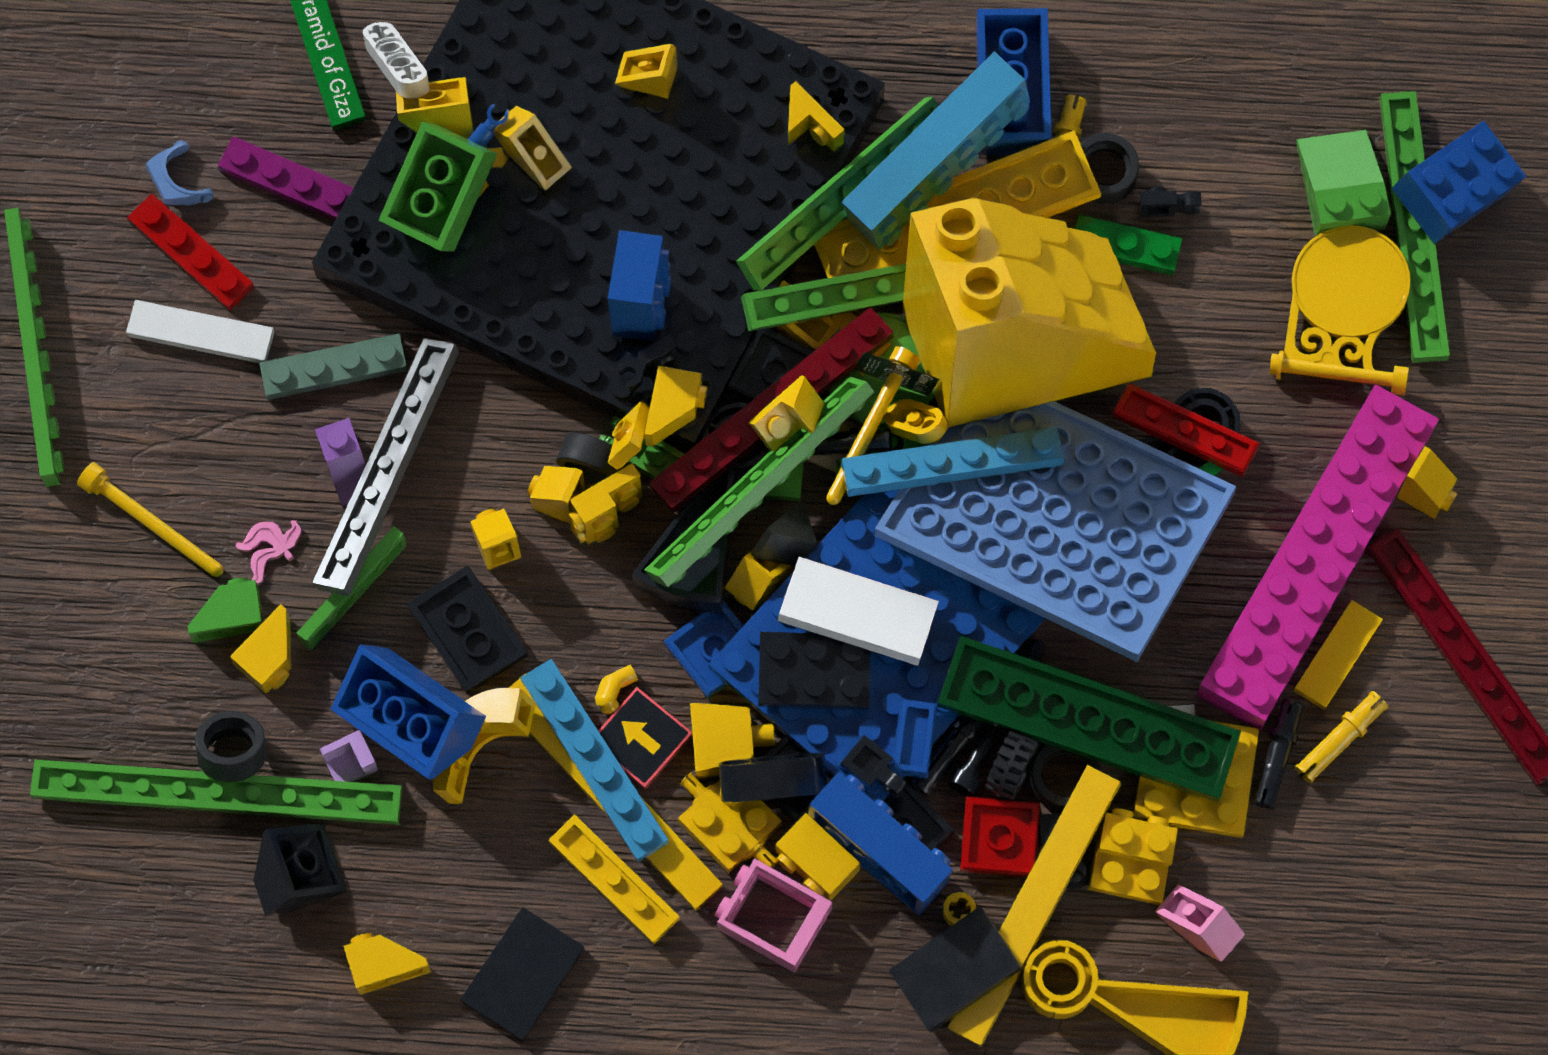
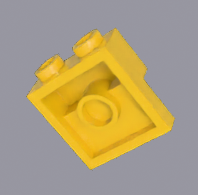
(596, 508)
(1132, 856)

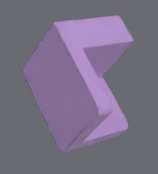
(349, 758)

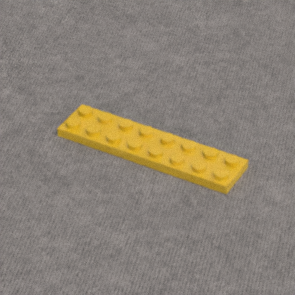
(1034, 181)

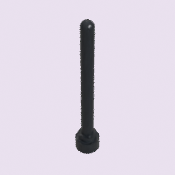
(966, 777)

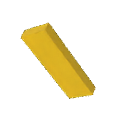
(1338, 655)

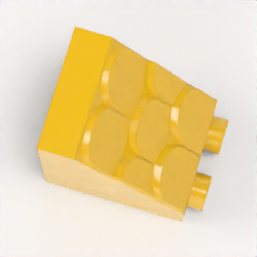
(1017, 310)

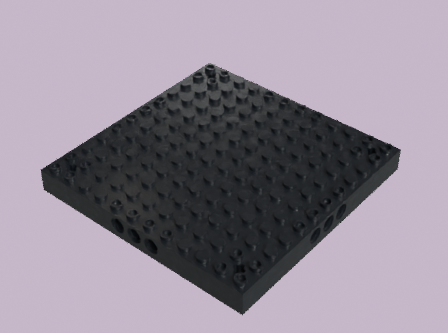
(690, 167)

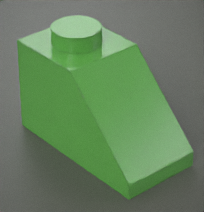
(229, 612)

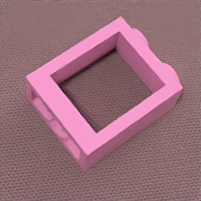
(805, 936)

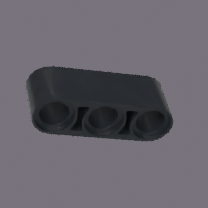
(772, 777)

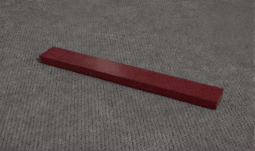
(1463, 653)

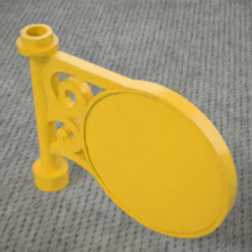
(1348, 288)

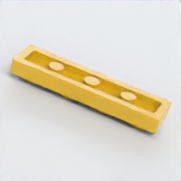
(614, 879)

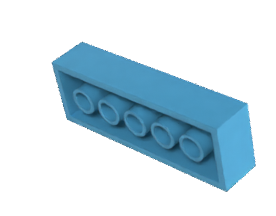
(937, 151)

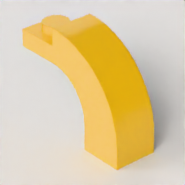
(507, 714)

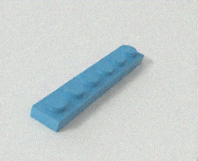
(952, 461)
(594, 760)

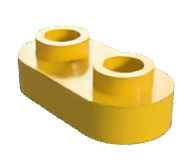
(916, 421)

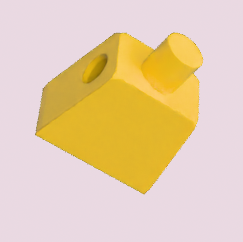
(724, 735)

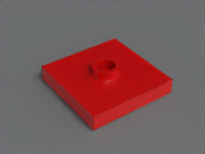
(999, 837)

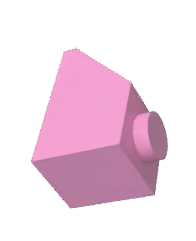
(1200, 922)

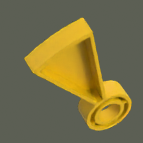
(1166, 1016)

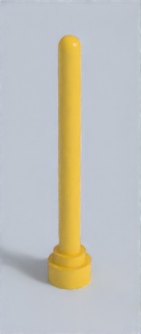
(900, 356)
(96, 481)

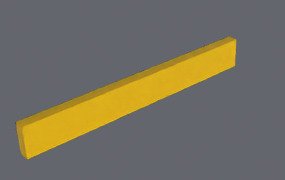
(673, 861)
(1042, 892)

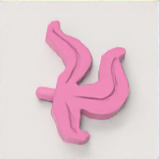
(271, 534)

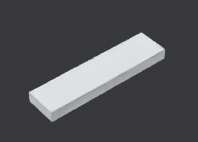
(200, 332)

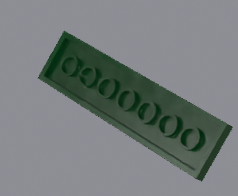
(1089, 719)

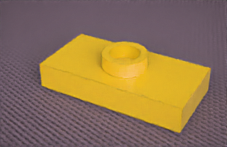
(629, 435)

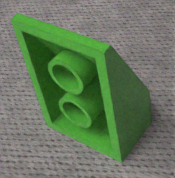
(1343, 182)

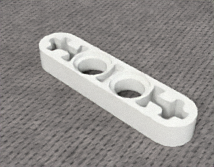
(396, 60)

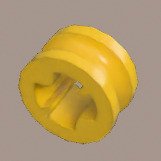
(953, 900)

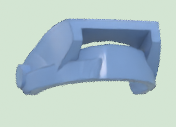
(169, 191)

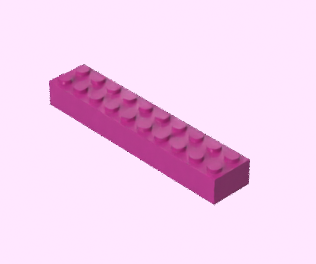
(1317, 558)

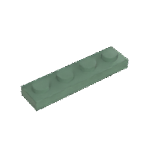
(333, 366)

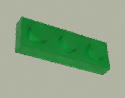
(1135, 245)

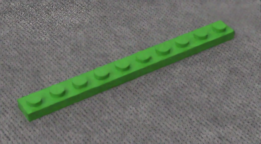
(202, 793)

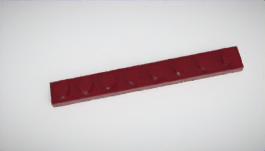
(737, 437)

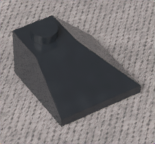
(296, 869)

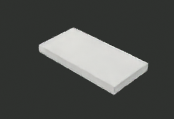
(858, 611)

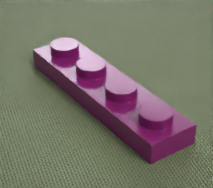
(284, 178)

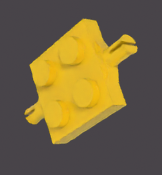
(728, 829)

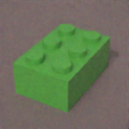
(437, 187)

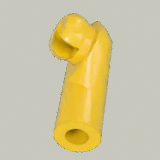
(610, 686)

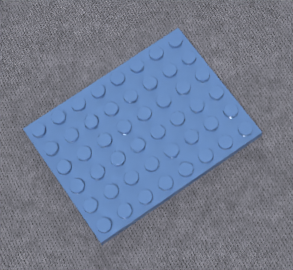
(1074, 542)

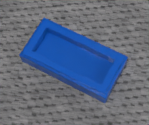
(914, 738)

